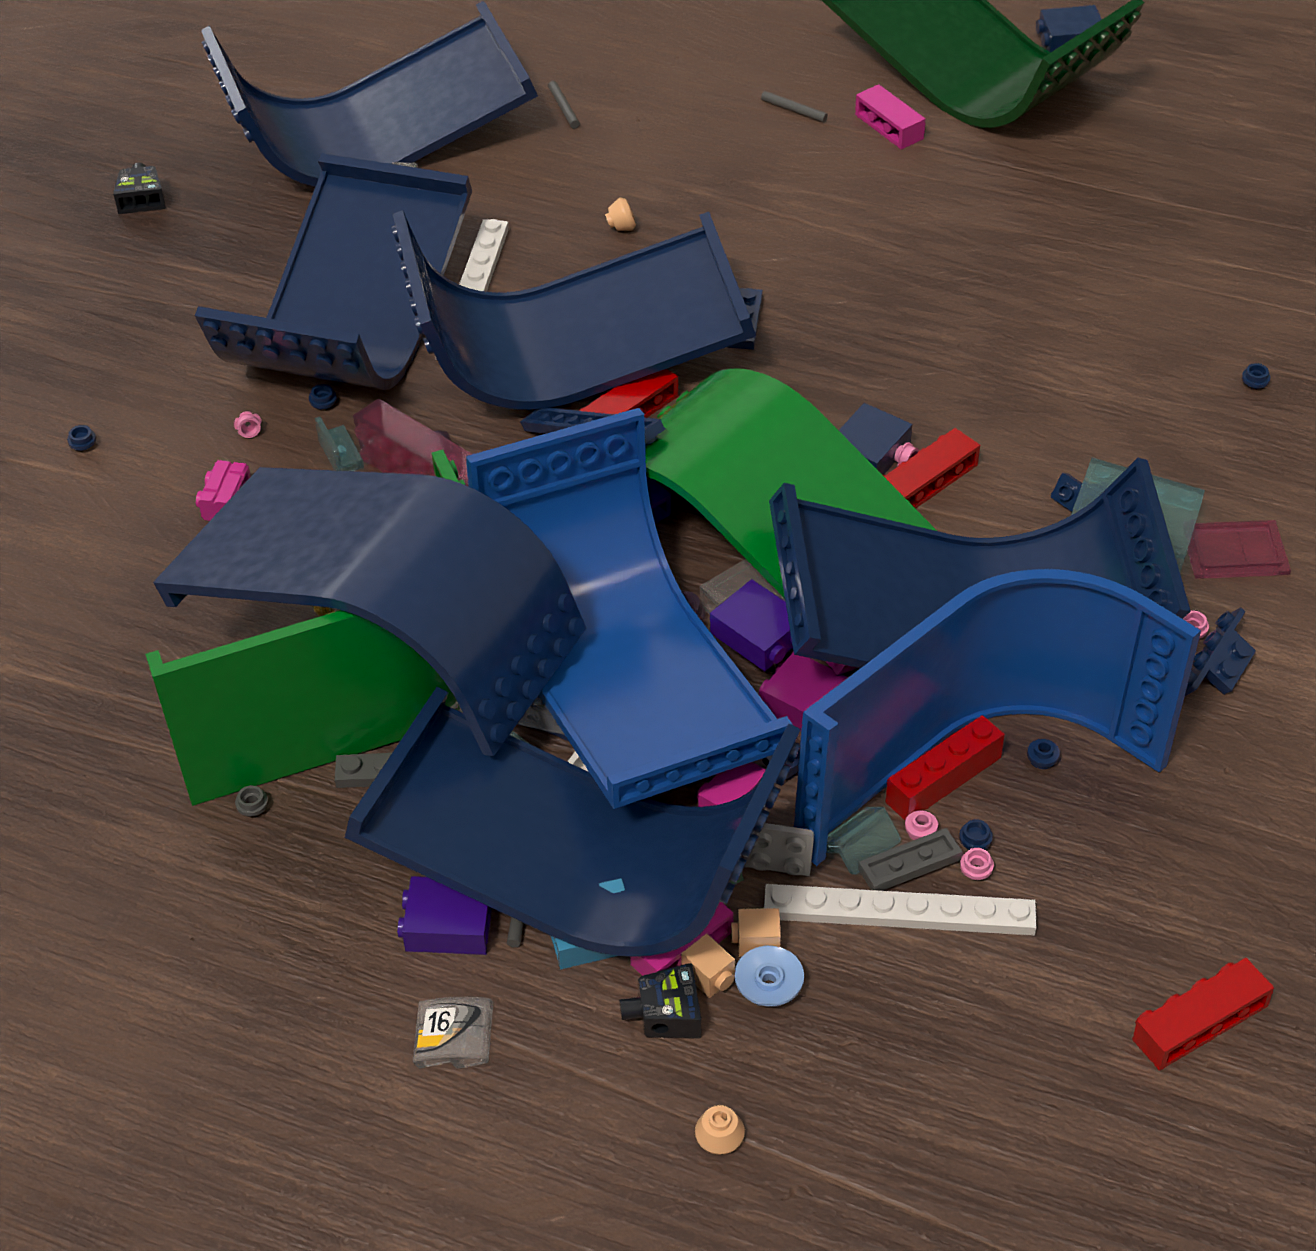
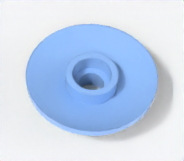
(769, 964)

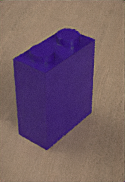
(753, 625)
(442, 920)

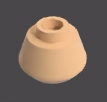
(621, 215)
(719, 1130)

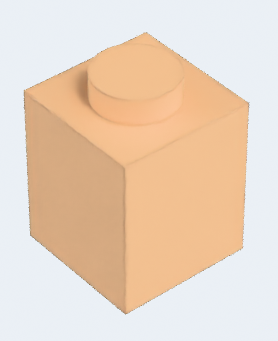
(756, 929)
(711, 965)

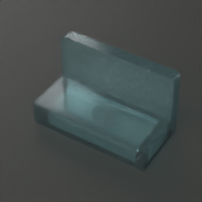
(338, 447)
(863, 837)

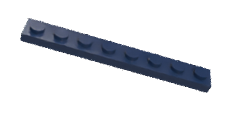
(553, 419)

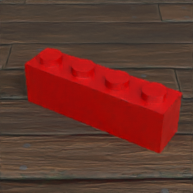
(646, 393)
(935, 467)
(945, 767)
(1202, 1013)

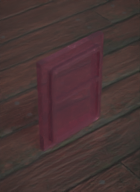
(1237, 550)

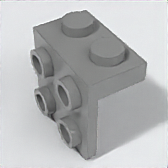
(782, 850)

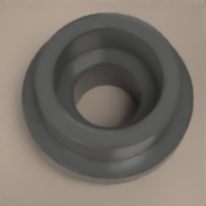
(251, 801)

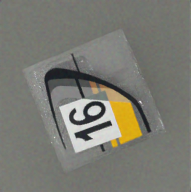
(453, 1032)

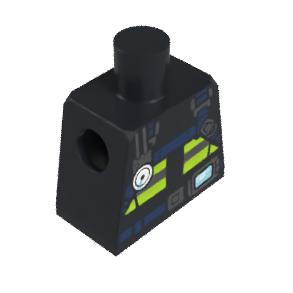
(138, 190)
(666, 1004)

